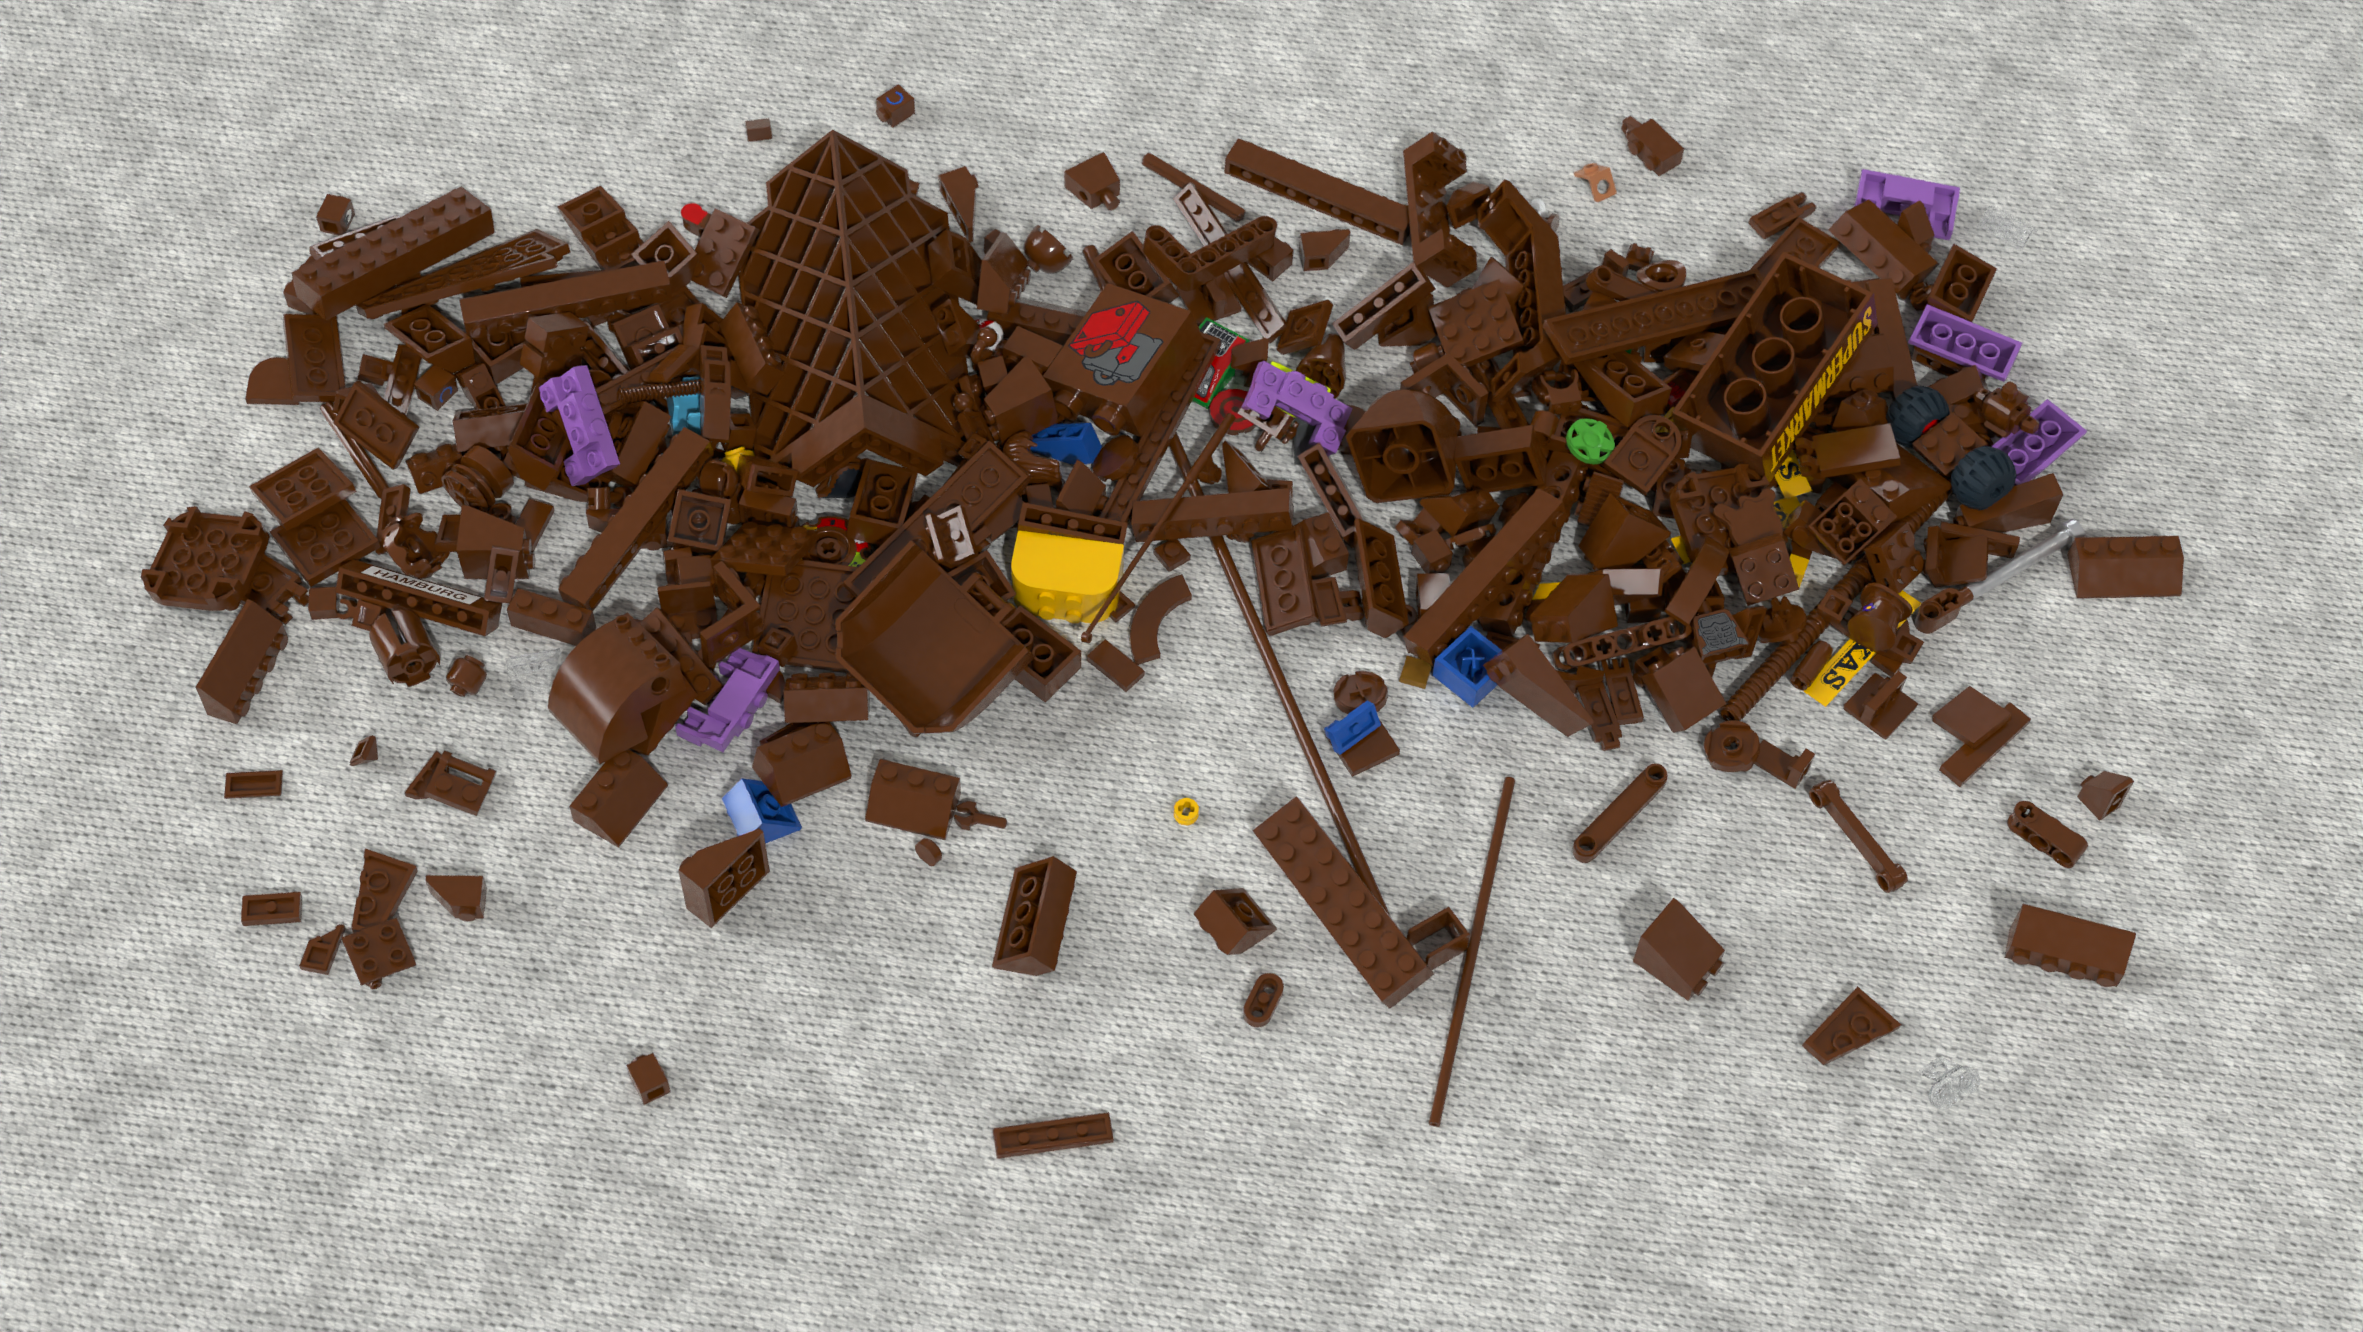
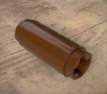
(1811, 665)

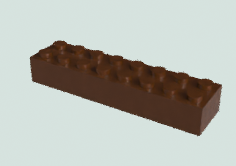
(393, 253)
(1343, 903)

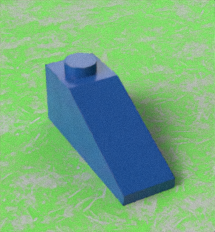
(1068, 443)

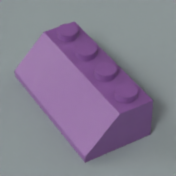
(1965, 343)
(2037, 451)

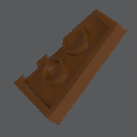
(1850, 1027)

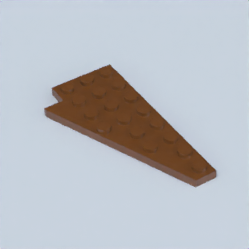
(502, 263)

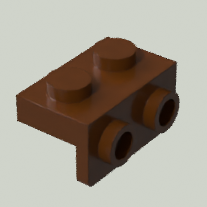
(430, 467)
(951, 537)

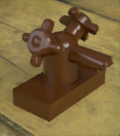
(1276, 425)

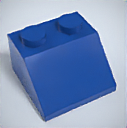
(754, 807)

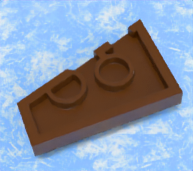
(381, 889)

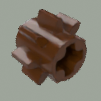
(1919, 297)

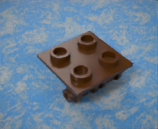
(378, 952)

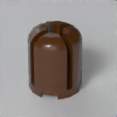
(396, 657)

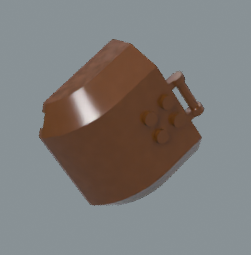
(929, 644)

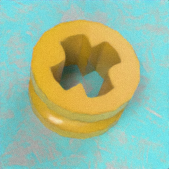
(1193, 814)

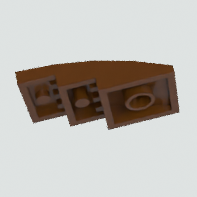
(602, 228)

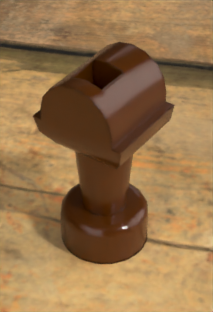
(603, 498)

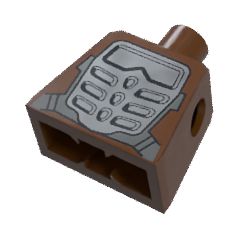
(1716, 635)

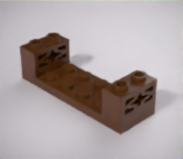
(1428, 169)

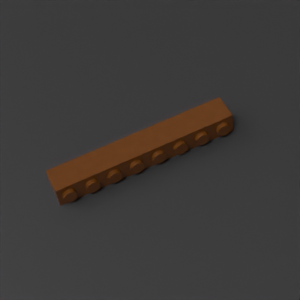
(1318, 191)
(579, 295)
(635, 520)
(1486, 576)

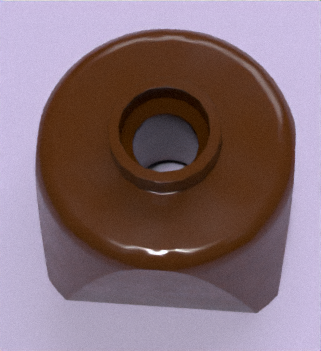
(1405, 447)

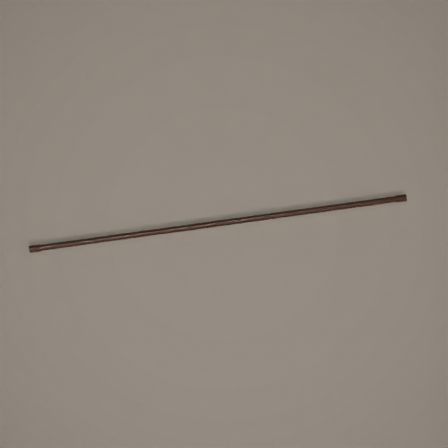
(1270, 660)

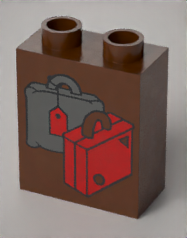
(1123, 360)

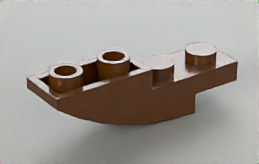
(715, 393)
(561, 484)

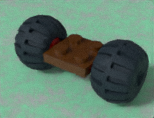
(1977, 471)

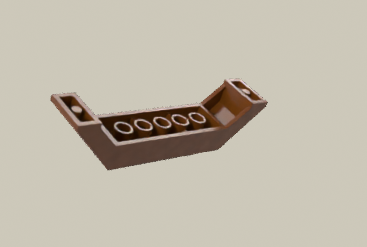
(1534, 259)

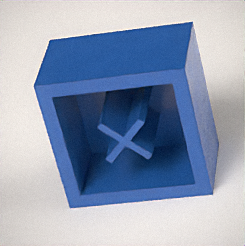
(1462, 666)

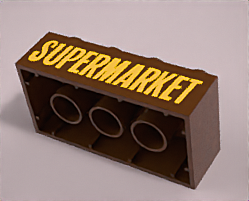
(1776, 366)

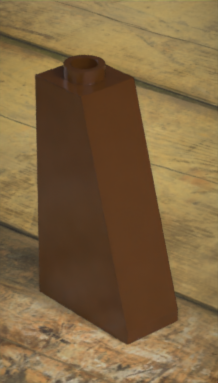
(2023, 507)

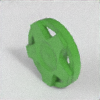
(1590, 440)

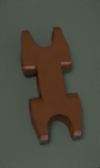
(1606, 647)

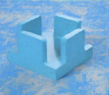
(685, 411)

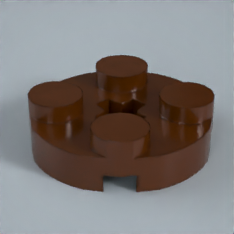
(1732, 760)

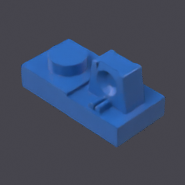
(1353, 727)

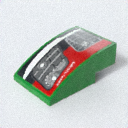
(1220, 370)

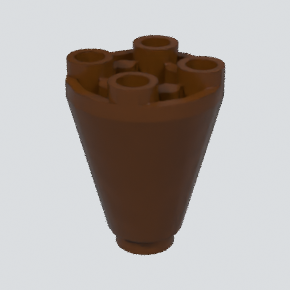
(1326, 364)

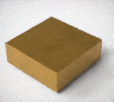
(1415, 672)

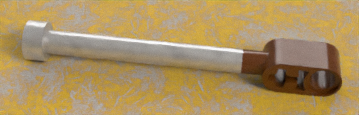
(1955, 599)

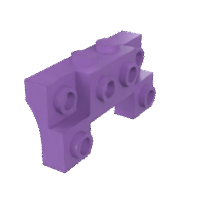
(1897, 193)
(1301, 399)
(583, 422)
(736, 702)

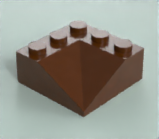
(723, 875)

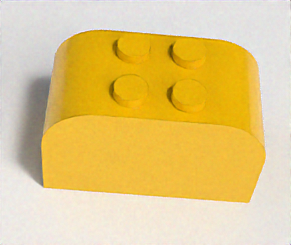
(1065, 576)

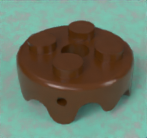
(413, 547)

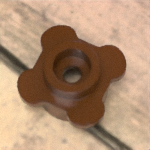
(504, 510)

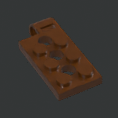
(1553, 437)

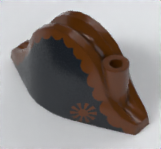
(842, 482)

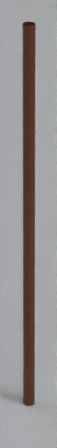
(1471, 953)

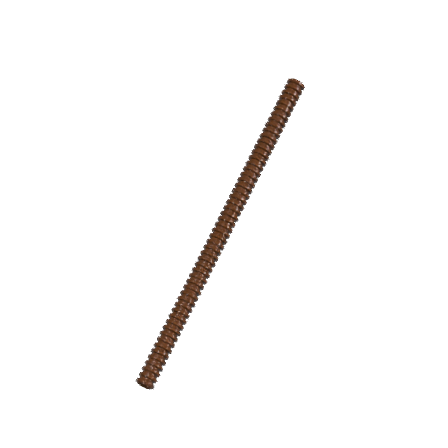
(1788, 653)

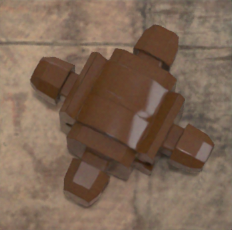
(2006, 410)

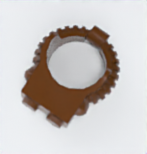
(1558, 399)

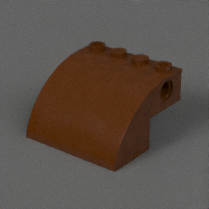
(610, 683)

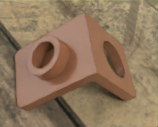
(1596, 173)

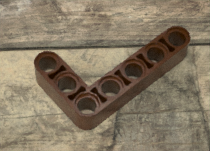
(1197, 268)

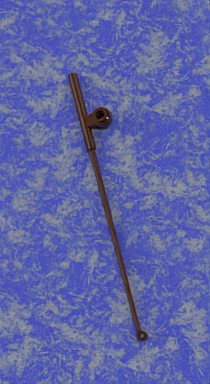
(1203, 470)

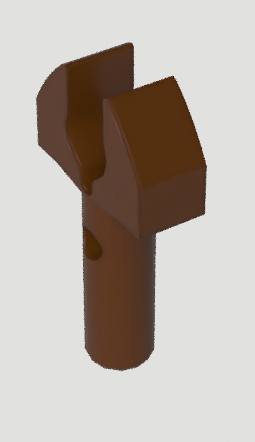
(976, 817)

